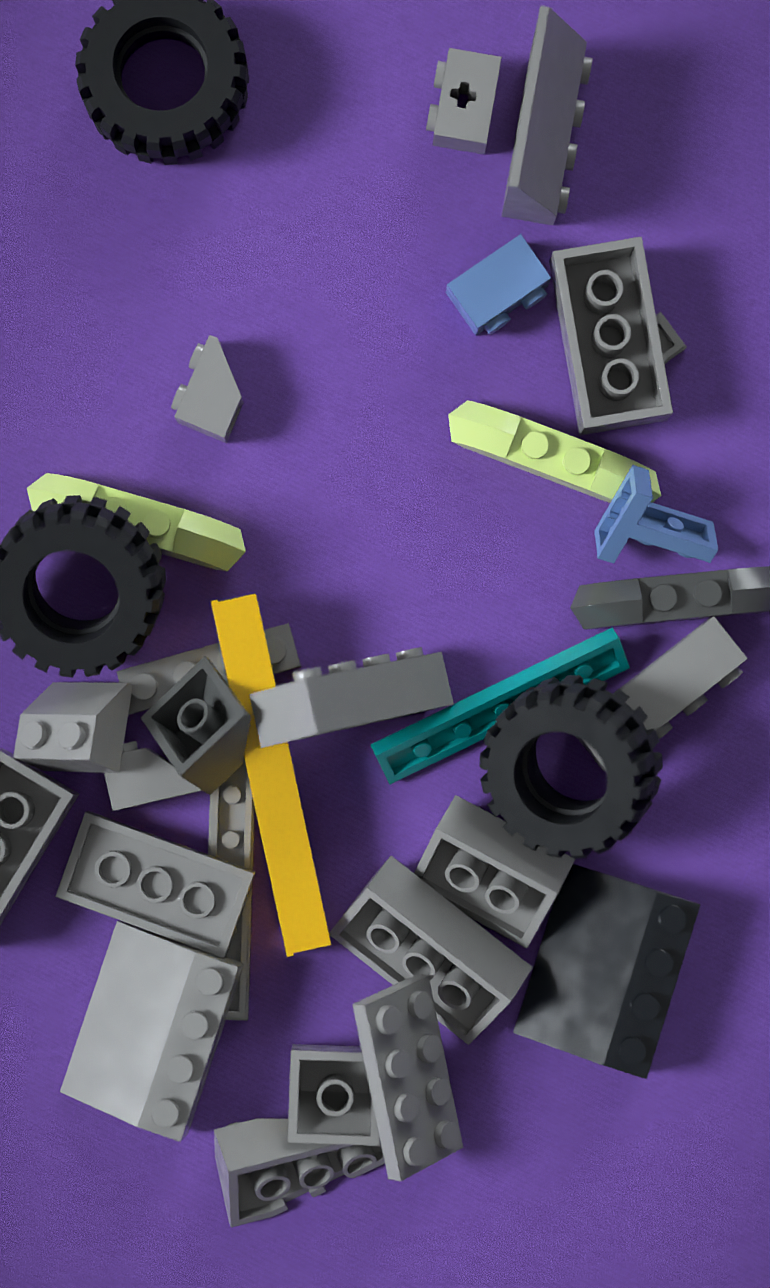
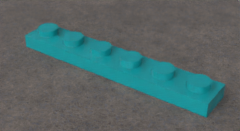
(473, 716)

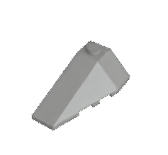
(265, 1171)

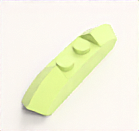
(542, 450)
(174, 529)

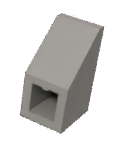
(212, 396)

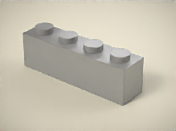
(682, 677)

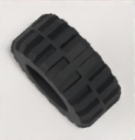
(172, 131)
(109, 539)
(533, 804)

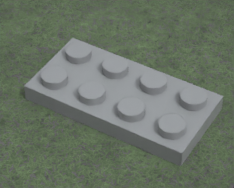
(155, 884)
(408, 1077)

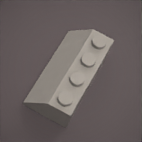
(412, 930)

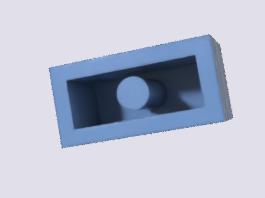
(498, 286)

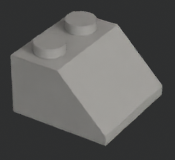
(75, 727)
(330, 1097)

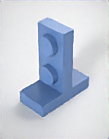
(636, 517)

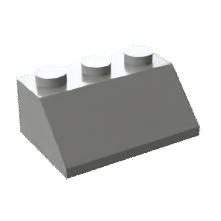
(491, 872)

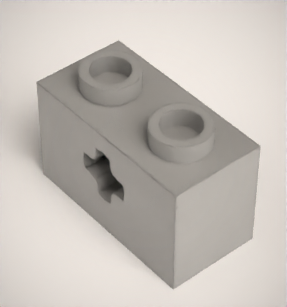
(470, 75)

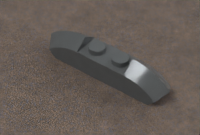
(673, 598)

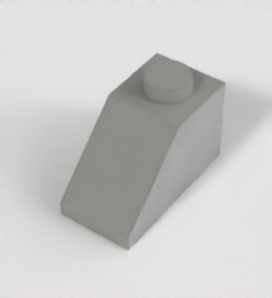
(144, 779)

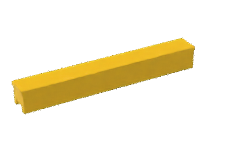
(272, 781)

